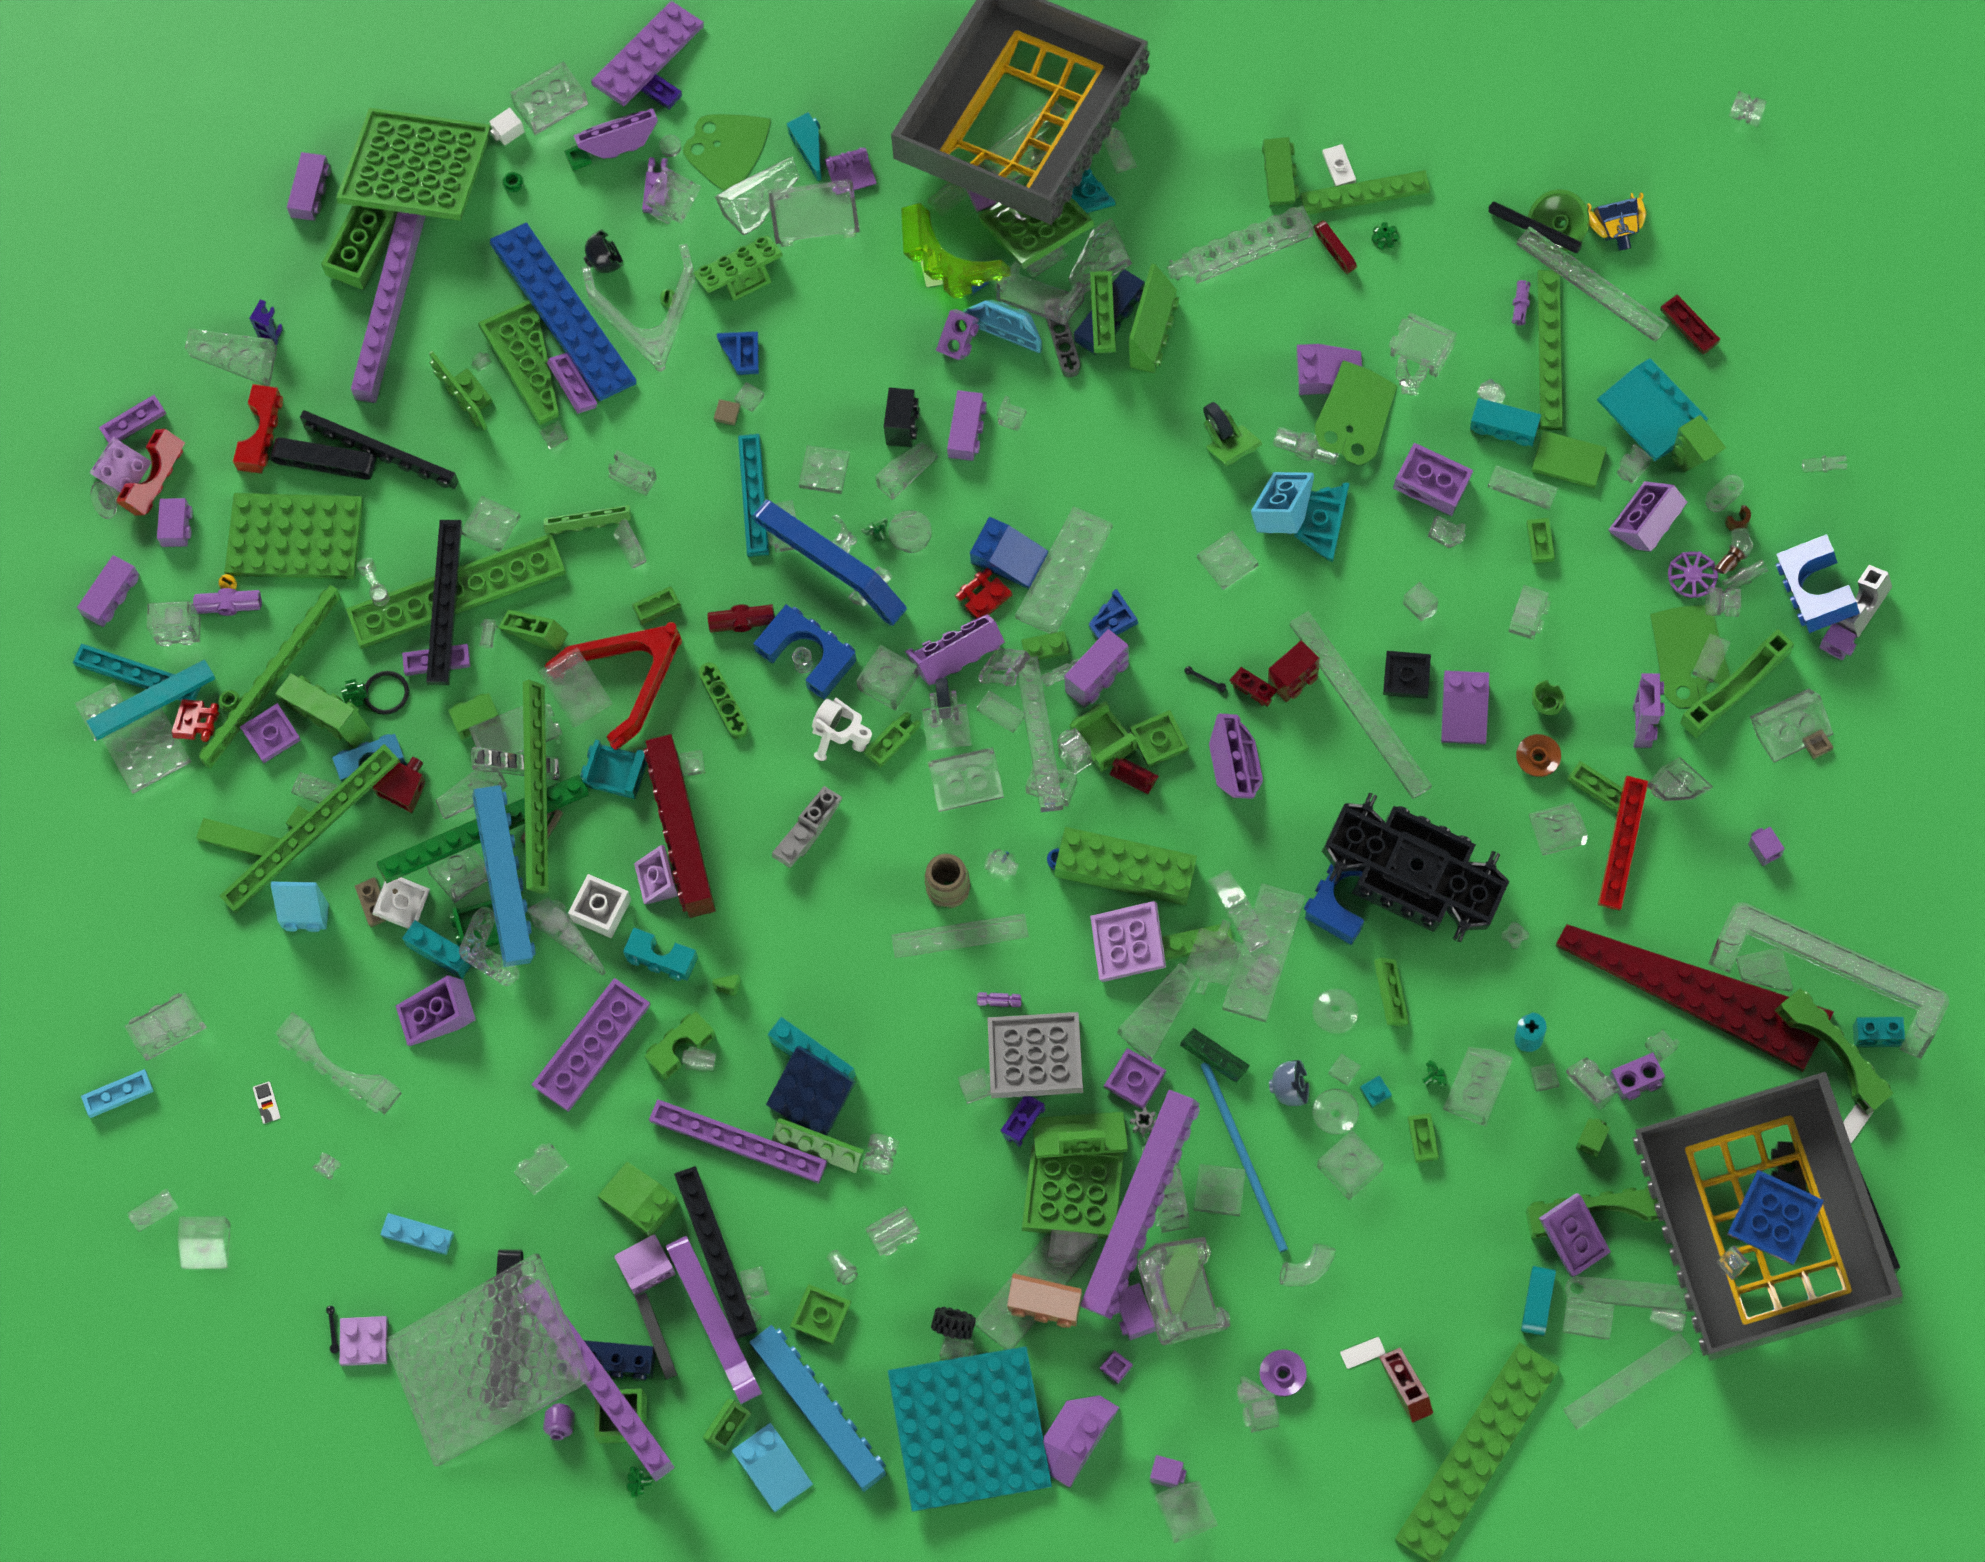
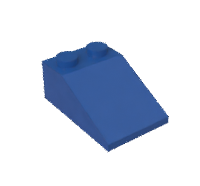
(1008, 553)

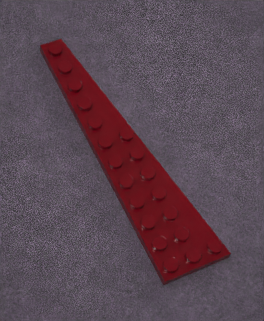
(1716, 999)

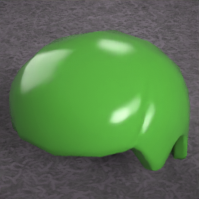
(1548, 698)

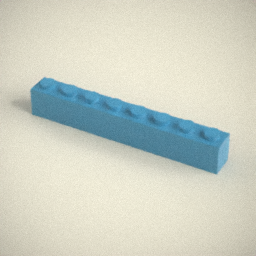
(502, 876)
(817, 1407)

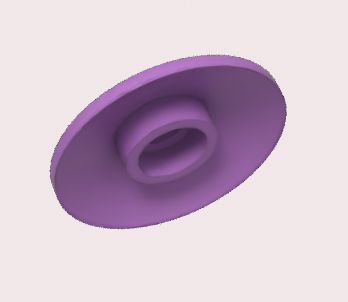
(1283, 1361)

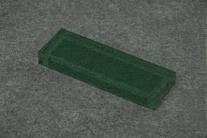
(1214, 1055)

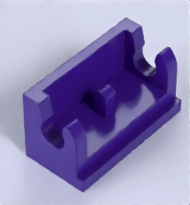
(263, 322)
(1022, 1119)

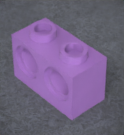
(953, 332)
(1634, 1072)

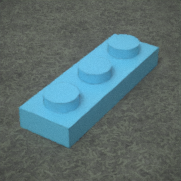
(117, 1093)
(417, 1234)

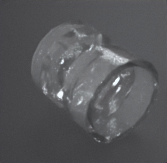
(1748, 109)
(1723, 601)
(886, 1148)

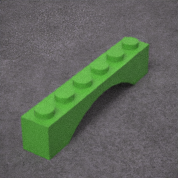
(1750, 673)
(1866, 1086)
(1629, 1201)

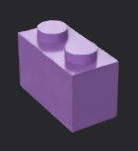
(174, 522)
(1135, 1313)

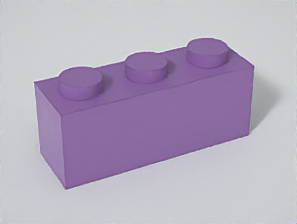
(308, 186)
(966, 425)
(108, 591)

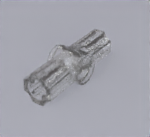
(1303, 445)

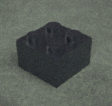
(901, 417)

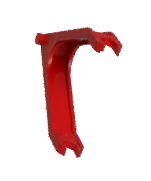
(658, 642)

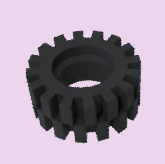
(953, 1323)

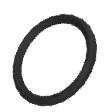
(401, 704)

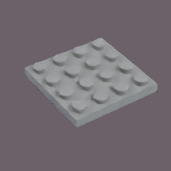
(1035, 1055)

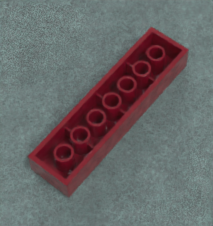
(678, 826)

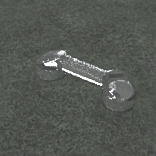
(377, 591)

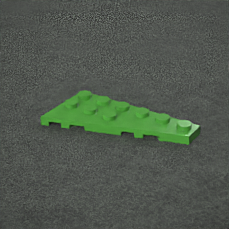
(521, 349)

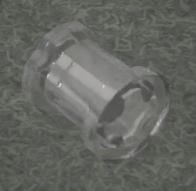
(798, 664)

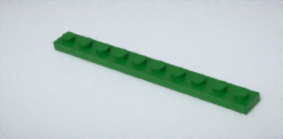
(468, 833)

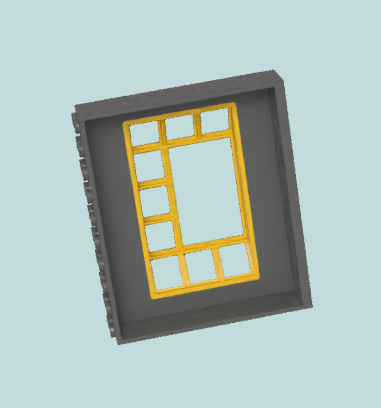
(971, 71)
(1830, 1174)

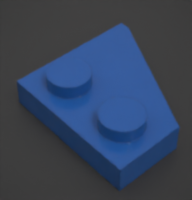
(741, 350)
(1113, 616)

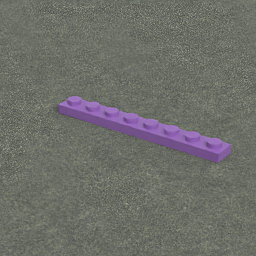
(738, 1141)

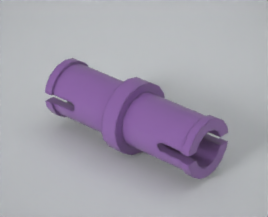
(1521, 302)

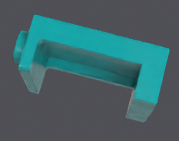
(614, 770)

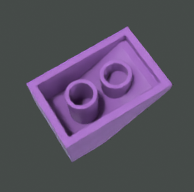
(1320, 365)
(1465, 707)
(435, 1011)

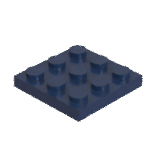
(810, 1092)

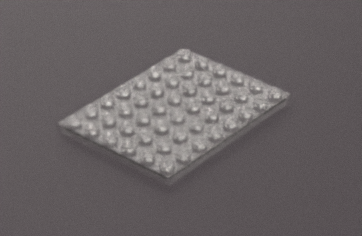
(487, 1360)

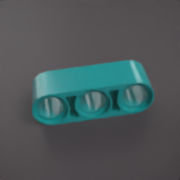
(1538, 1300)

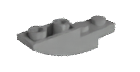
(808, 828)

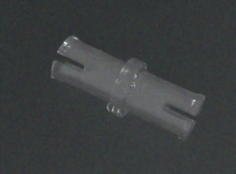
(1745, 575)

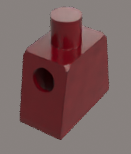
(402, 785)

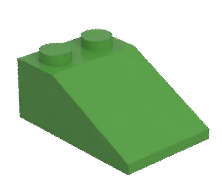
(639, 1199)

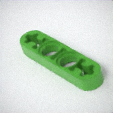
(721, 701)

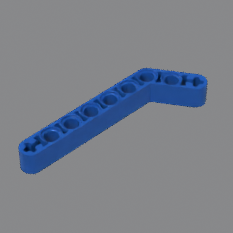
(832, 559)

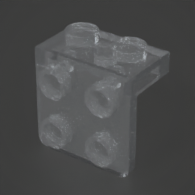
(1592, 1082)

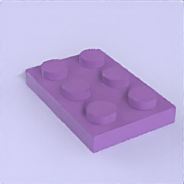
(1574, 1235)

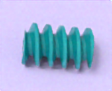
(1530, 1032)

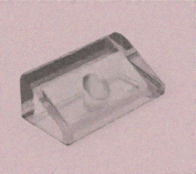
(629, 544)

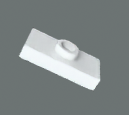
(1338, 165)

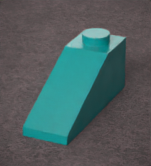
(806, 137)

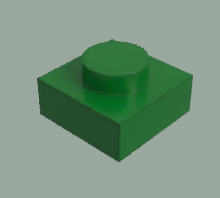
(577, 158)

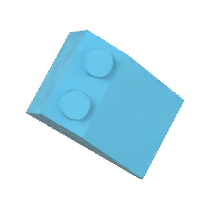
(1283, 503)
(300, 906)
(772, 1467)

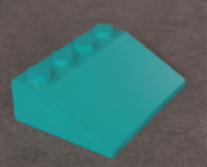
(1649, 408)

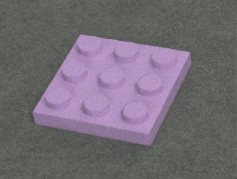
(1128, 941)

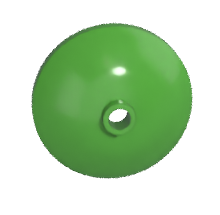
(1558, 206)

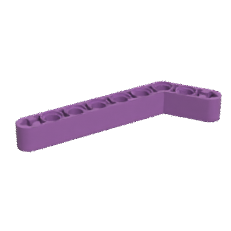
(713, 1320)

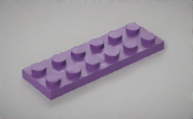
(647, 53)
(591, 1045)

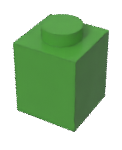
(1593, 1137)

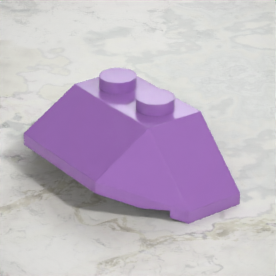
(618, 135)
(1235, 757)
(1076, 1435)

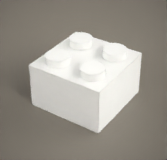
(599, 906)

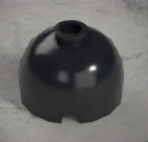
(602, 253)

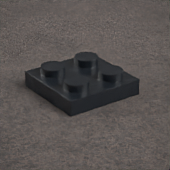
(1407, 674)

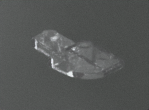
(1239, 910)

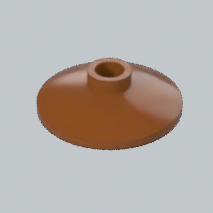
(1540, 746)

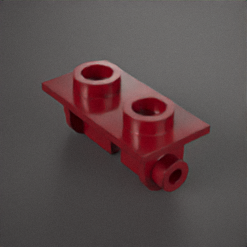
(1251, 684)
(1133, 775)

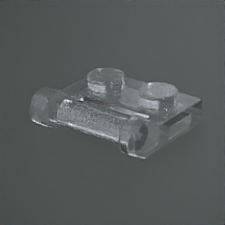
(1005, 660)

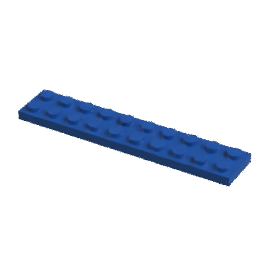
(563, 311)

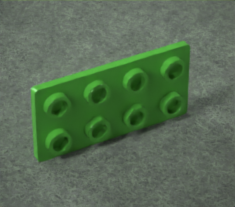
(741, 270)
(466, 388)
(1079, 1135)

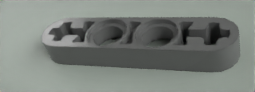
(1062, 357)
(656, 1336)

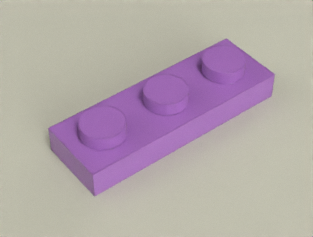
(572, 383)
(133, 419)
(417, 661)

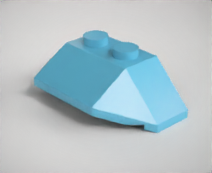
(1007, 323)

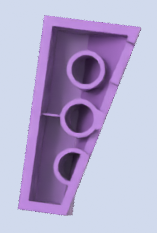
(956, 649)

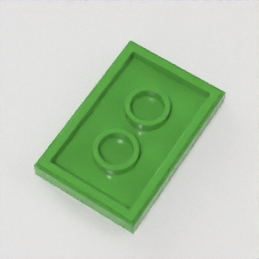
(1569, 459)

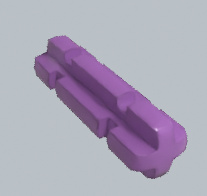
(999, 999)

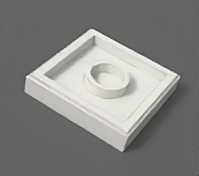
(403, 906)

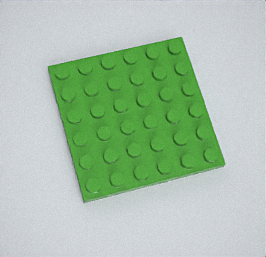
(414, 164)

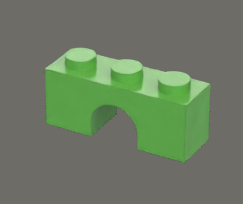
(692, 1031)

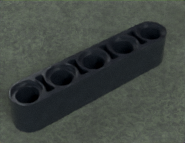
(323, 458)

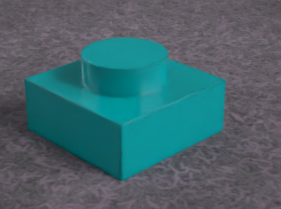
(1375, 1091)

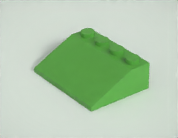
(1152, 321)

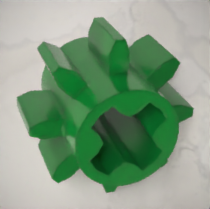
(354, 692)

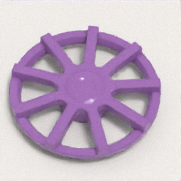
(1692, 573)

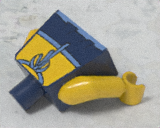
(1618, 220)

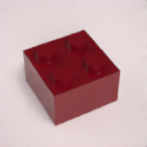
(1294, 671)

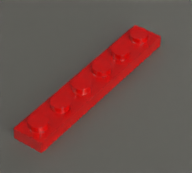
(1623, 843)

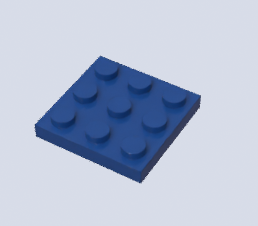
(1775, 1217)

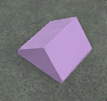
(656, 876)

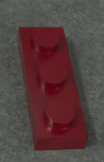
(1690, 324)

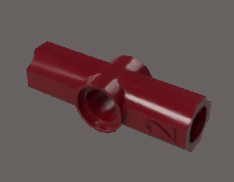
(740, 618)

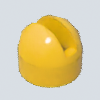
(222, 584)

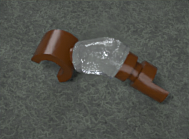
(1741, 541)

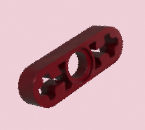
(1335, 247)

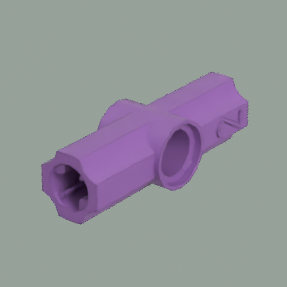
(227, 601)

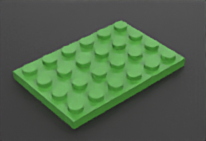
(294, 536)

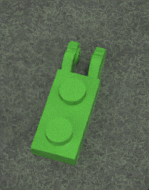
(891, 740)

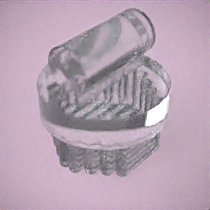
(1492, 391)

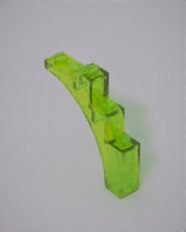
(957, 273)

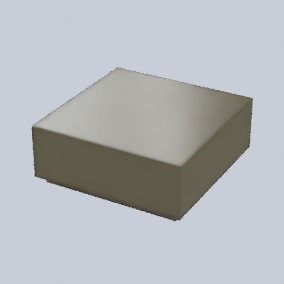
(727, 412)
(1820, 747)

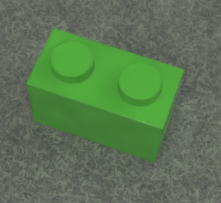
(472, 713)

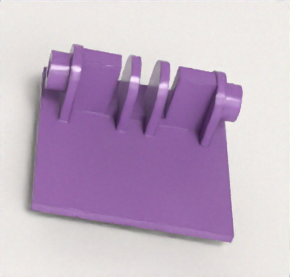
(853, 166)

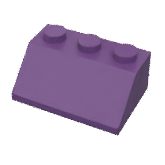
(1648, 515)

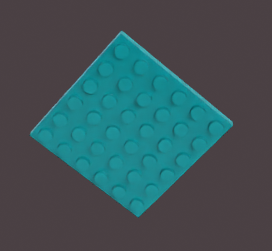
(969, 1429)

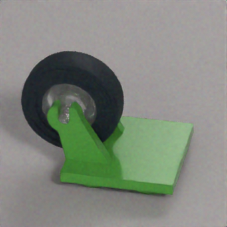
(1234, 440)

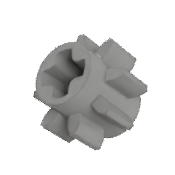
(1143, 1115)

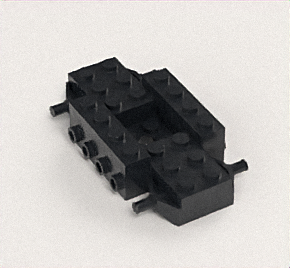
(1384, 854)

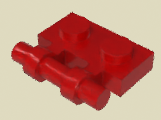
(986, 600)
(188, 720)

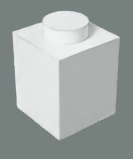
(506, 127)

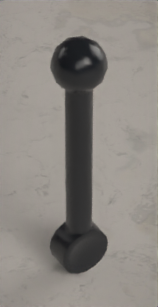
(1220, 687)
(334, 1348)

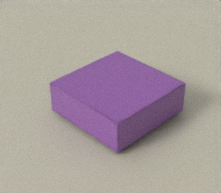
(1116, 1367)

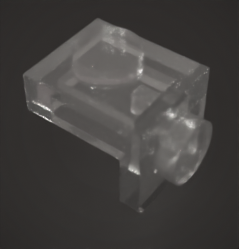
(1446, 532)

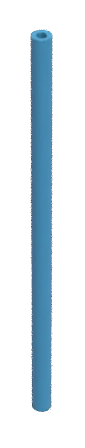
(1244, 1157)

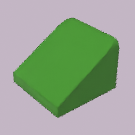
(727, 984)

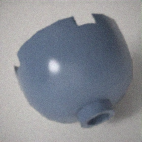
(1289, 1083)

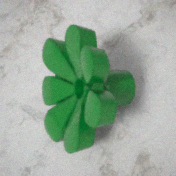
(1385, 235)
(876, 529)
(1434, 1075)
(637, 1481)

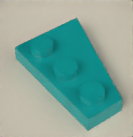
(1091, 194)

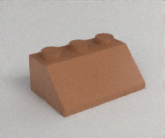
(1044, 1300)

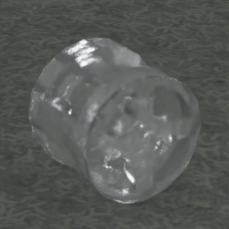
(326, 1166)

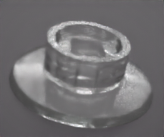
(104, 499)

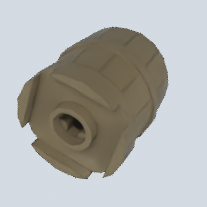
(951, 869)

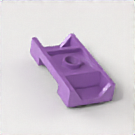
(1647, 709)

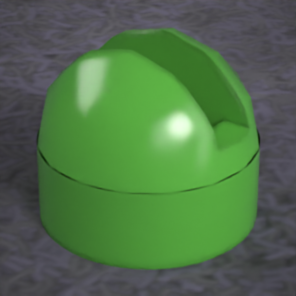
(664, 293)

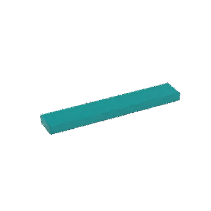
(752, 493)
(123, 669)
(150, 700)

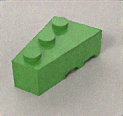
(1280, 171)
(1695, 444)

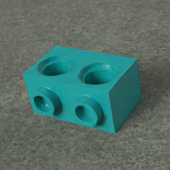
(1878, 1031)

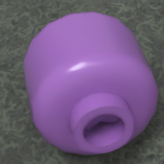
(559, 1421)

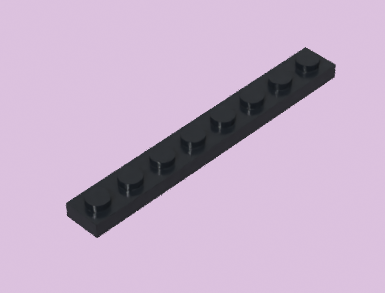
(385, 452)
(444, 602)
(715, 1253)

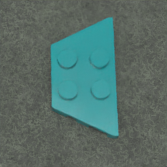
(1324, 520)

